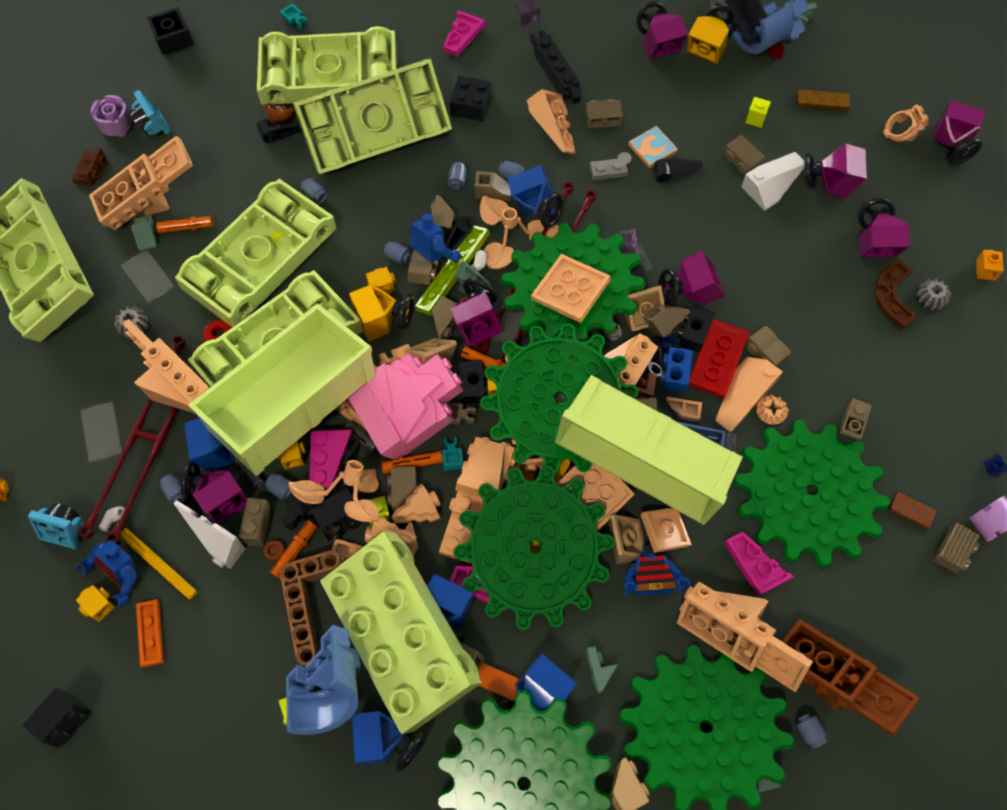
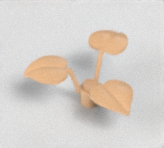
(497, 210)
(354, 476)

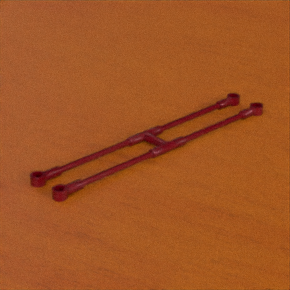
(588, 200)
(135, 432)

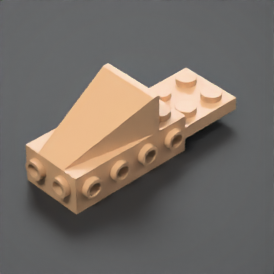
(141, 185)
(638, 354)
(168, 377)
(486, 464)
(738, 622)

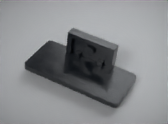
(747, 17)

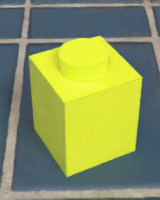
(757, 112)

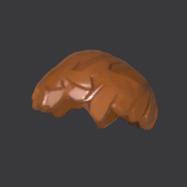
(278, 114)

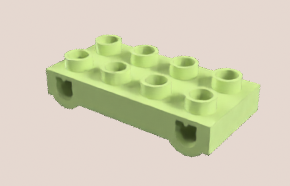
(313, 64)
(372, 116)
(244, 263)
(37, 264)
(220, 356)
(400, 632)

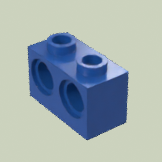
(679, 370)

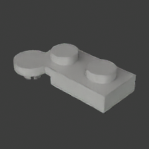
(611, 168)

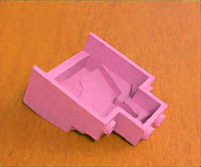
(406, 403)

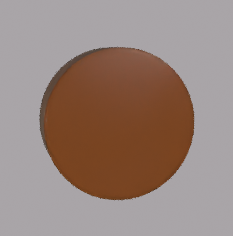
(273, 550)

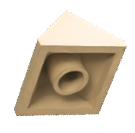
(645, 301)
(431, 348)
(627, 537)

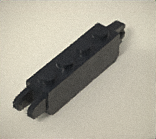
(556, 67)
(300, 510)

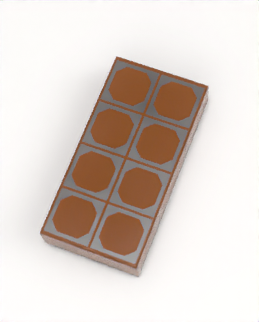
(912, 510)

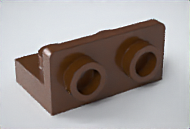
(89, 167)
(646, 386)

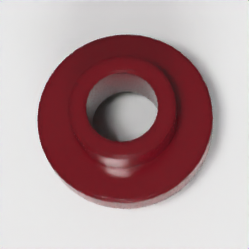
(777, 51)

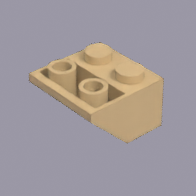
(626, 789)

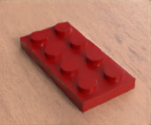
(718, 358)

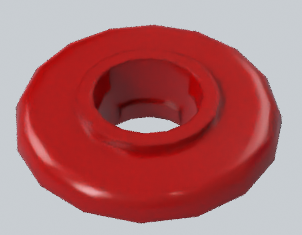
(213, 327)

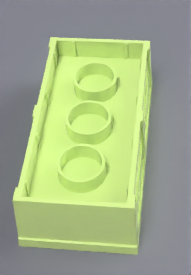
(285, 388)
(648, 450)

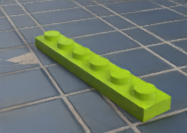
(445, 279)

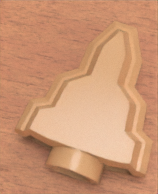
(418, 507)
(382, 525)

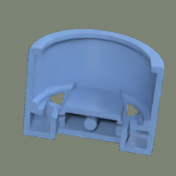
(779, 26)
(335, 672)

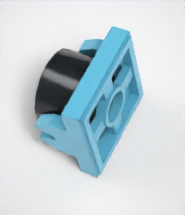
(148, 115)
(62, 522)

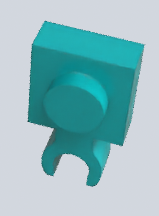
(293, 15)
(452, 456)

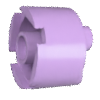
(111, 116)
(991, 519)

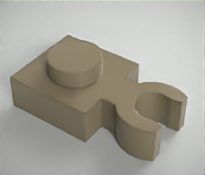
(461, 414)

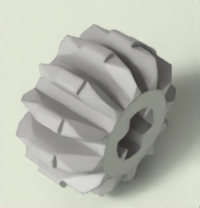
(933, 294)
(135, 315)

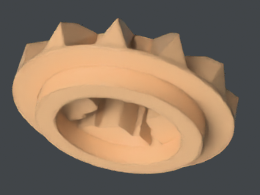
(766, 414)

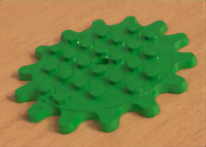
(589, 250)
(529, 385)
(806, 521)
(502, 556)
(529, 746)
(698, 763)

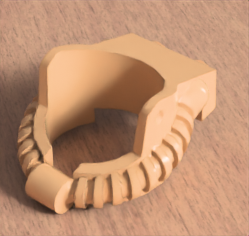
(919, 122)

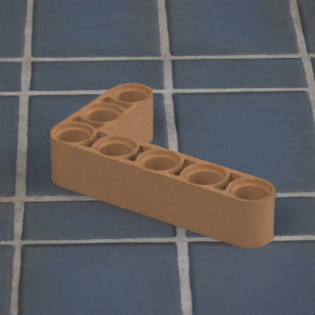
(302, 603)

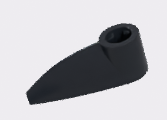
(278, 130)
(672, 168)
(458, 233)
(656, 363)

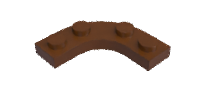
(887, 296)

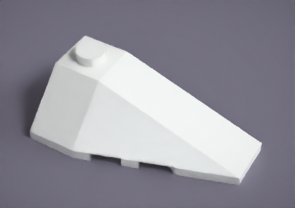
(771, 180)
(219, 542)

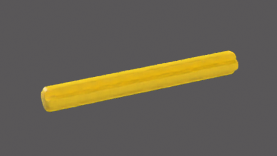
(158, 564)

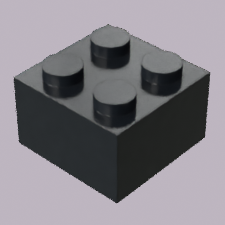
(170, 30)
(471, 98)
(332, 516)
(57, 718)

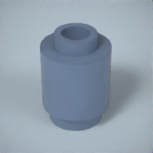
(510, 169)
(457, 176)
(313, 191)
(398, 253)
(278, 486)
(172, 488)
(811, 731)

